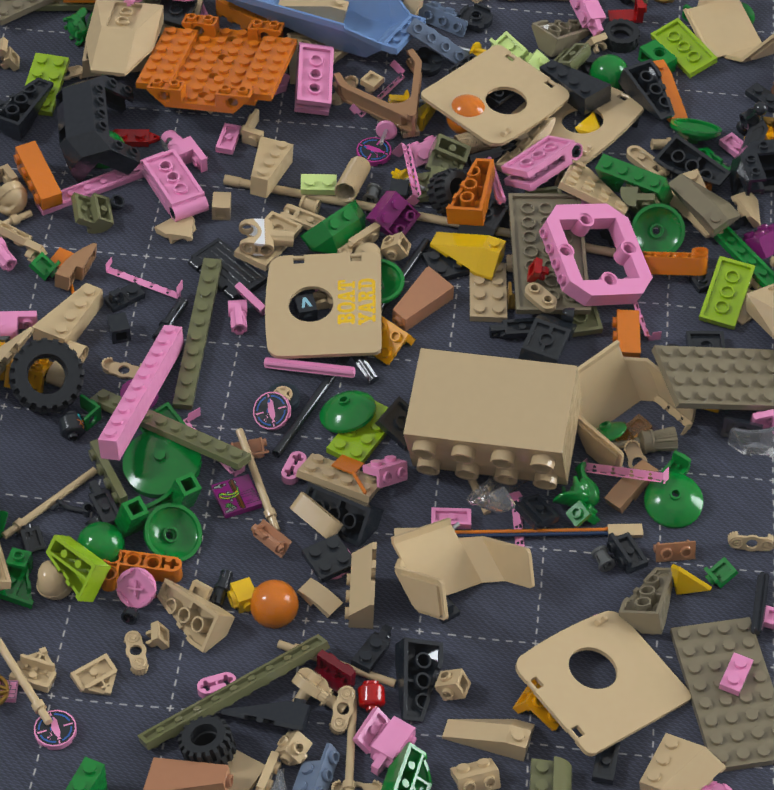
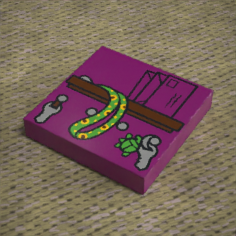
(236, 496)

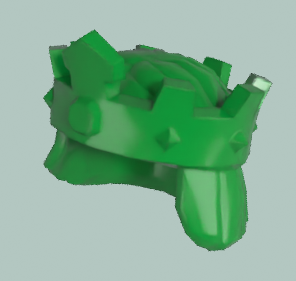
(77, 26)

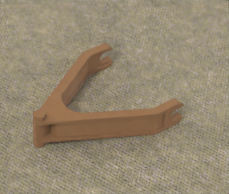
(402, 114)

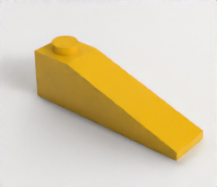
(476, 252)

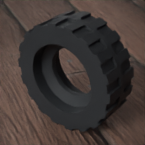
(621, 26)

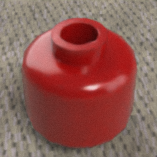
(371, 695)

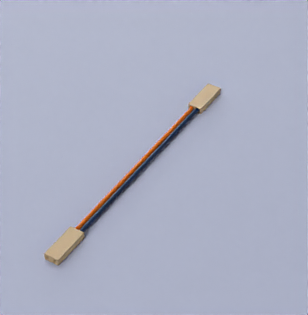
(618, 529)

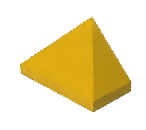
(424, 115)
(588, 124)
(686, 582)

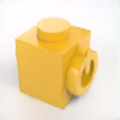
(241, 594)

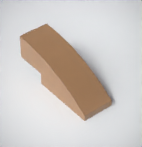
(75, 267)
(628, 489)

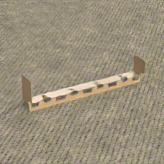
(672, 411)

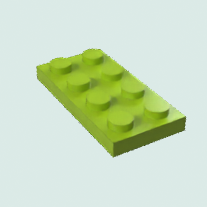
(688, 49)
(52, 69)
(726, 292)
(361, 442)

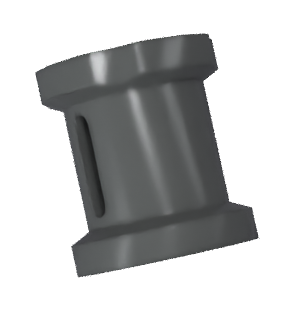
(372, 192)
(603, 558)

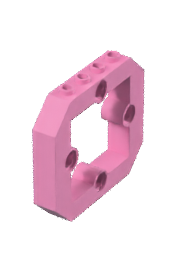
(608, 288)

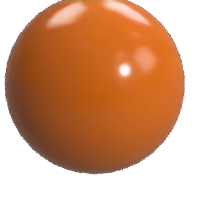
(467, 106)
(274, 604)

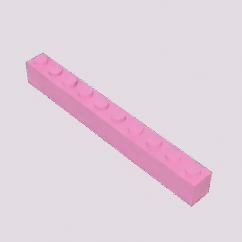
(141, 393)

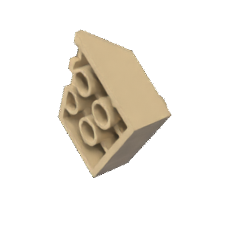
(362, 587)
(680, 766)

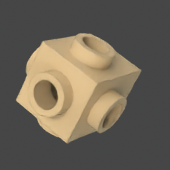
(395, 247)
(452, 684)
(293, 748)

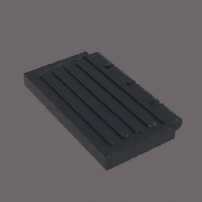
(232, 269)

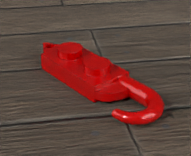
(137, 137)

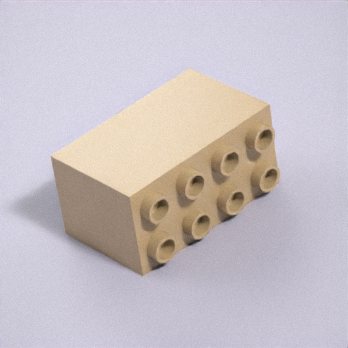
(493, 417)

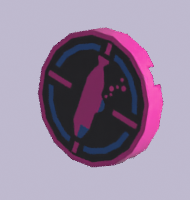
(373, 151)

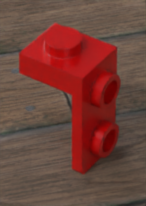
(635, 15)

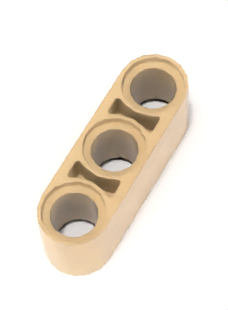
(56, 373)
(316, 515)

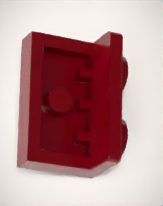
(335, 671)

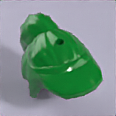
(582, 489)

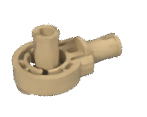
(316, 686)

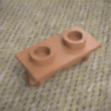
(256, 446)
(271, 537)
(675, 551)

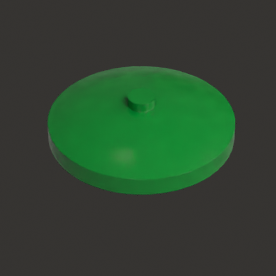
(155, 462)

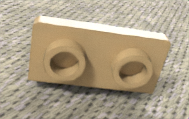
(477, 775)

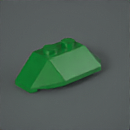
(335, 230)
(408, 770)

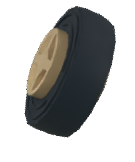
(289, 391)

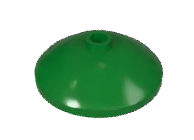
(695, 130)
(669, 224)
(391, 281)
(347, 411)
(671, 510)
(180, 524)

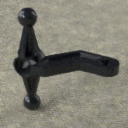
(753, 124)

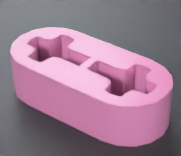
(291, 467)
(214, 683)

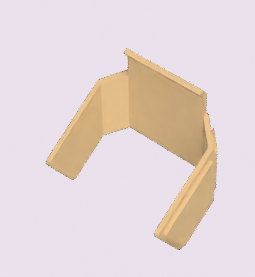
(728, 30)
(608, 389)
(440, 564)

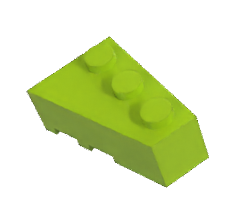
(79, 566)

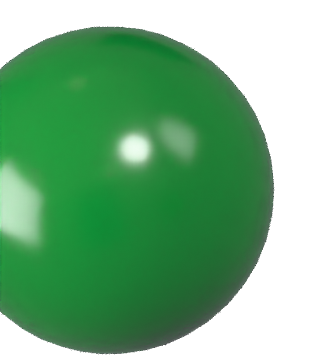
(608, 69)
(102, 540)

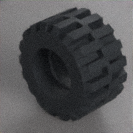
(443, 187)
(207, 731)

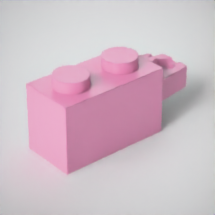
(589, 14)
(390, 744)

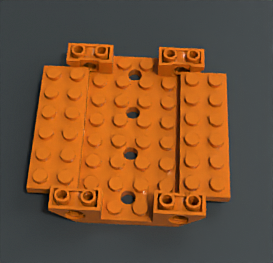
(217, 66)

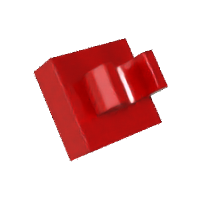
(537, 271)

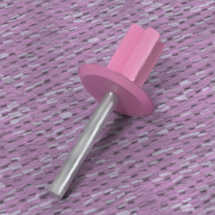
(386, 130)

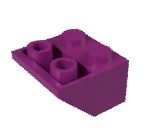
(393, 214)
(761, 240)

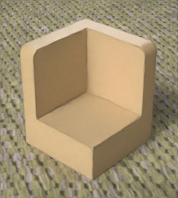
(221, 206)

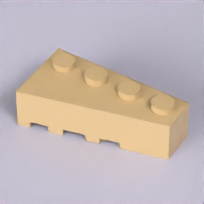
(270, 164)

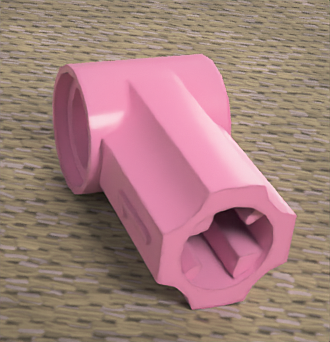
(7, 260)
(237, 312)

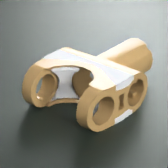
(263, 237)

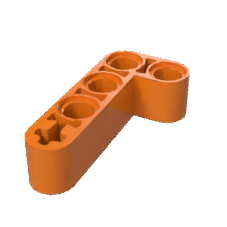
(678, 262)
(157, 565)

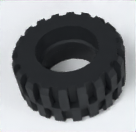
(52, 350)

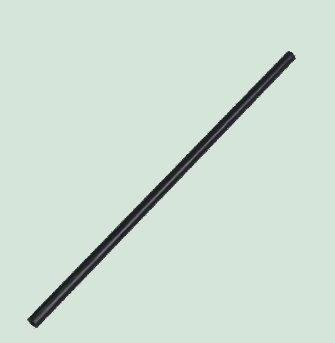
(328, 380)

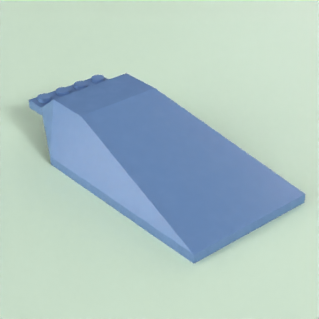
(365, 31)

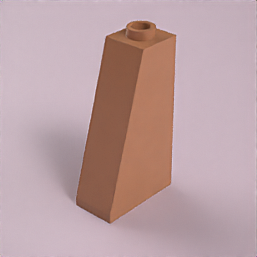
(422, 299)
(187, 775)

